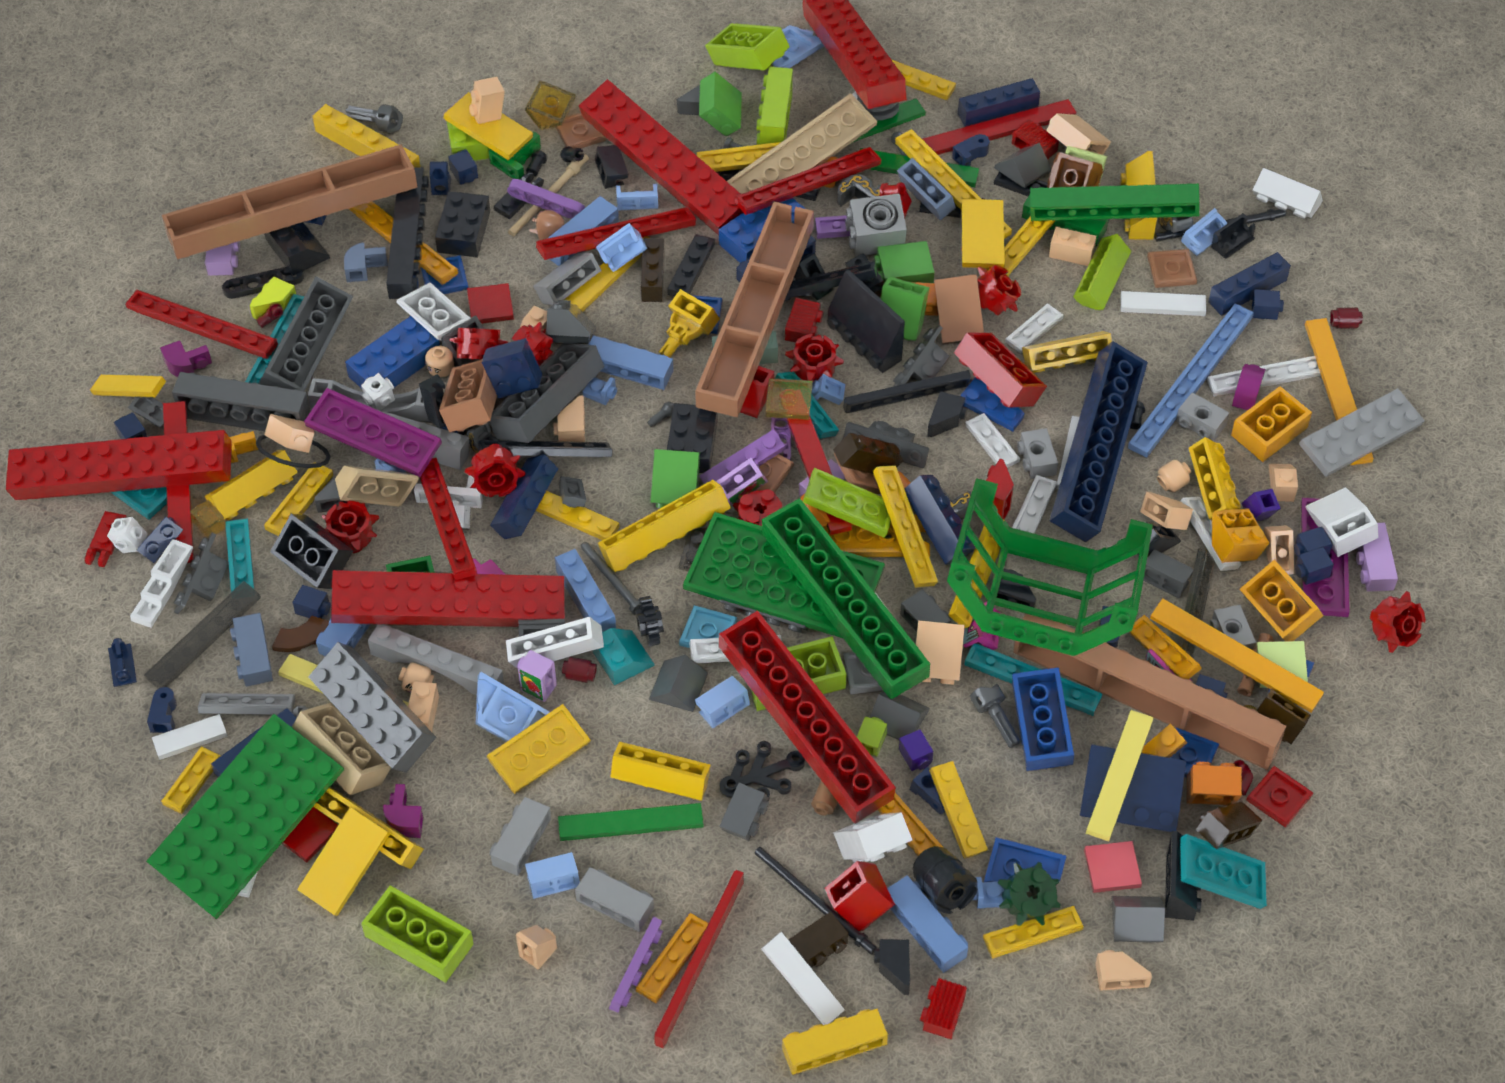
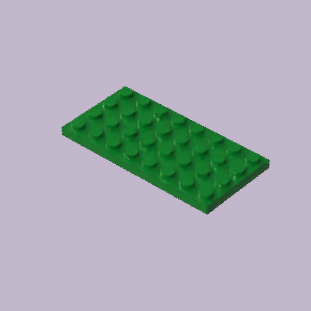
(744, 569)
(245, 816)

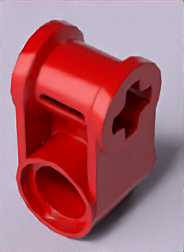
(886, 189)

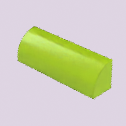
(1102, 272)

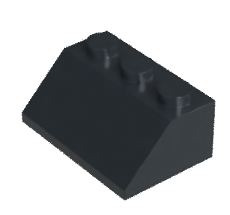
(297, 247)
(1180, 897)

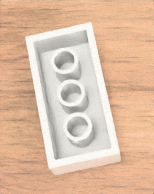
(873, 837)

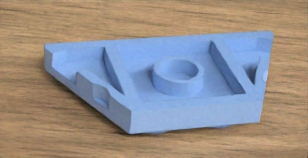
(801, 44)
(504, 710)

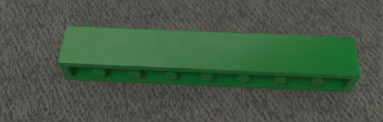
(1115, 202)

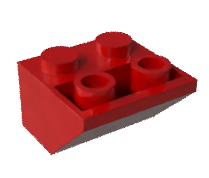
(757, 392)
(1003, 497)
(860, 895)

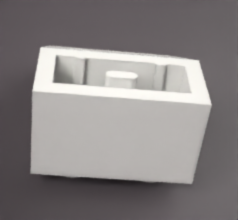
(1344, 520)

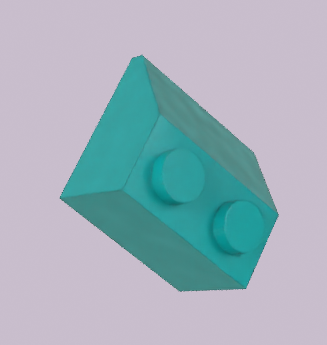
(622, 655)

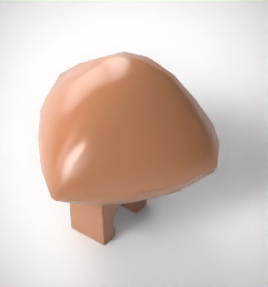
(547, 224)

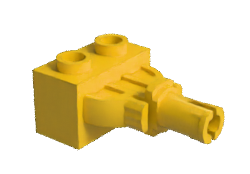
(688, 321)

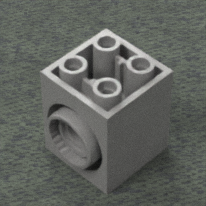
(875, 223)

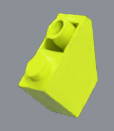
(273, 292)

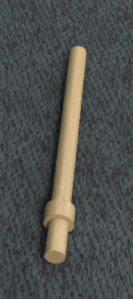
(572, 170)

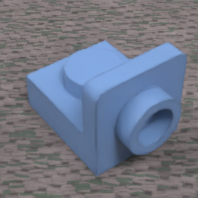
(828, 389)
(600, 390)
(988, 894)

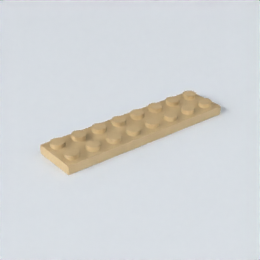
(808, 146)

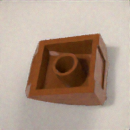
(1074, 172)

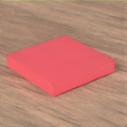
(1112, 866)

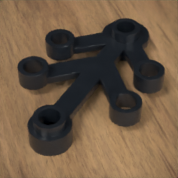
(761, 775)

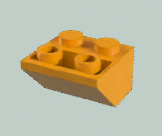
(1237, 535)

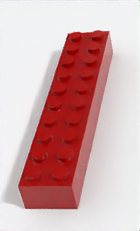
(856, 51)
(661, 155)
(119, 465)
(442, 600)
(806, 717)

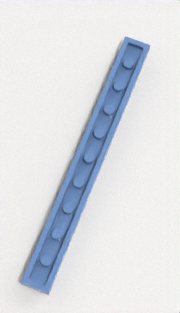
(1190, 380)

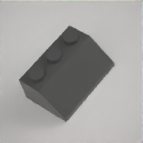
(568, 320)

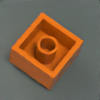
(1213, 784)

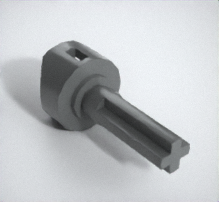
(381, 117)
(990, 702)

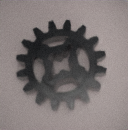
(649, 621)

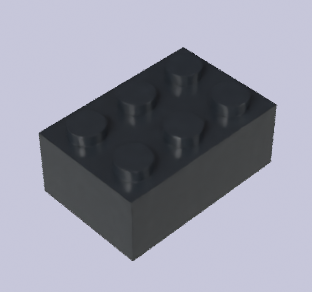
(462, 224)
(693, 431)
(311, 550)

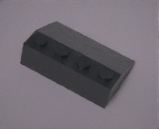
(867, 323)

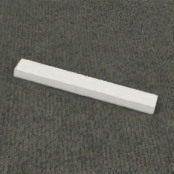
(1274, 374)

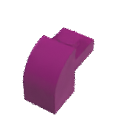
(180, 361)
(1248, 386)
(403, 818)

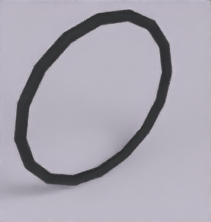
(289, 463)

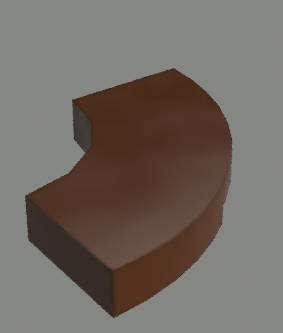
(300, 637)

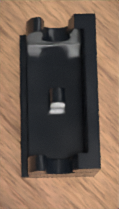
(610, 165)
(1233, 236)
(432, 397)

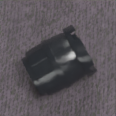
(944, 879)

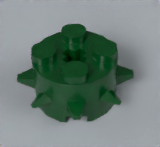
(1043, 893)

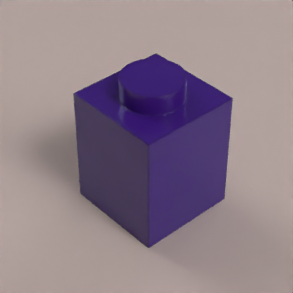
(1262, 504)
(916, 750)

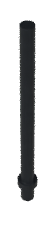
(1269, 215)
(860, 939)

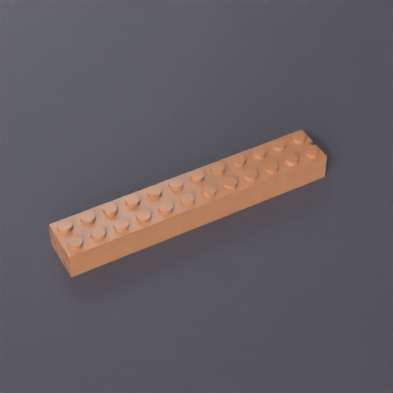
(289, 201)
(754, 310)
(1164, 696)

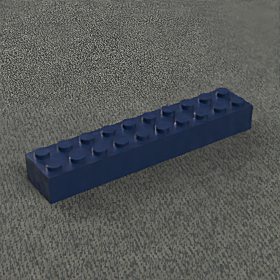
(1098, 442)

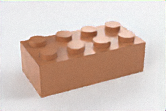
(468, 397)

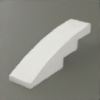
(162, 583)

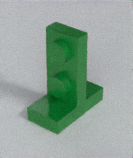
(514, 166)

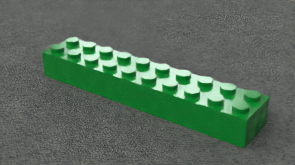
(846, 599)

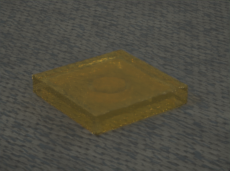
(789, 399)

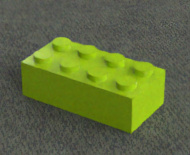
(747, 46)
(776, 105)
(821, 663)
(417, 933)

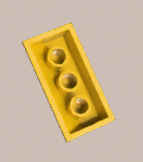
(1139, 172)

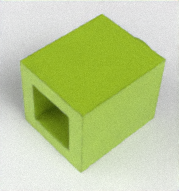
(872, 734)

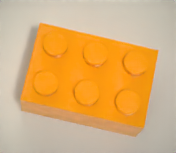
(1271, 424)
(1281, 602)

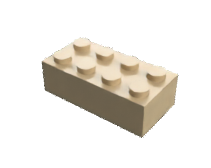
(344, 744)

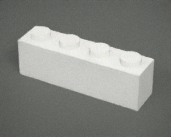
(557, 641)

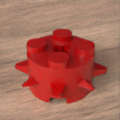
(997, 290)
(538, 341)
(474, 342)
(814, 357)
(494, 471)
(757, 505)
(351, 524)
(1397, 621)

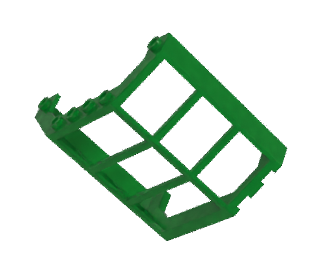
(1054, 553)

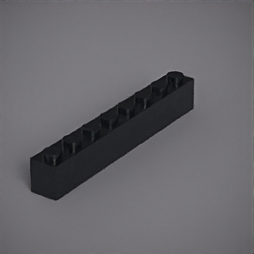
(407, 238)

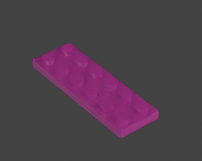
(373, 432)
(1332, 593)

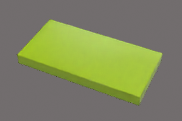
(847, 502)

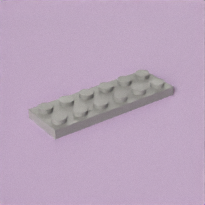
(1361, 432)

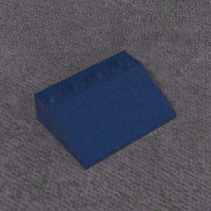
(1152, 795)

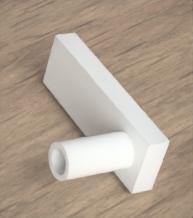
(465, 496)

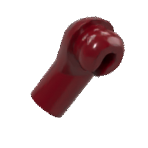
(273, 312)
(1247, 776)

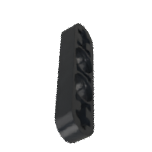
(260, 278)

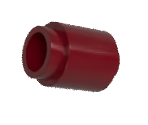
(1346, 317)
(579, 669)

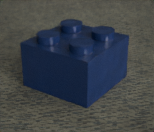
(512, 368)

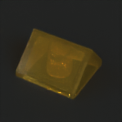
(549, 105)

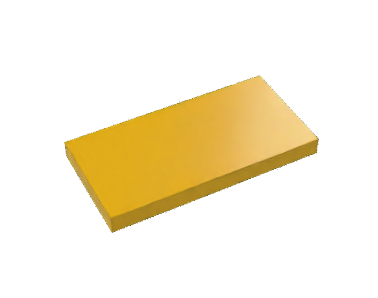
(500, 135)
(982, 233)
(538, 748)
(343, 861)

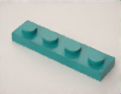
(821, 421)
(239, 553)

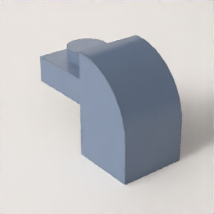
(359, 259)

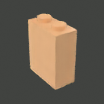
(1077, 133)
(943, 649)

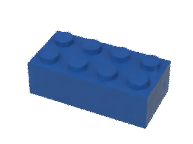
(742, 233)
(394, 354)
(1042, 719)

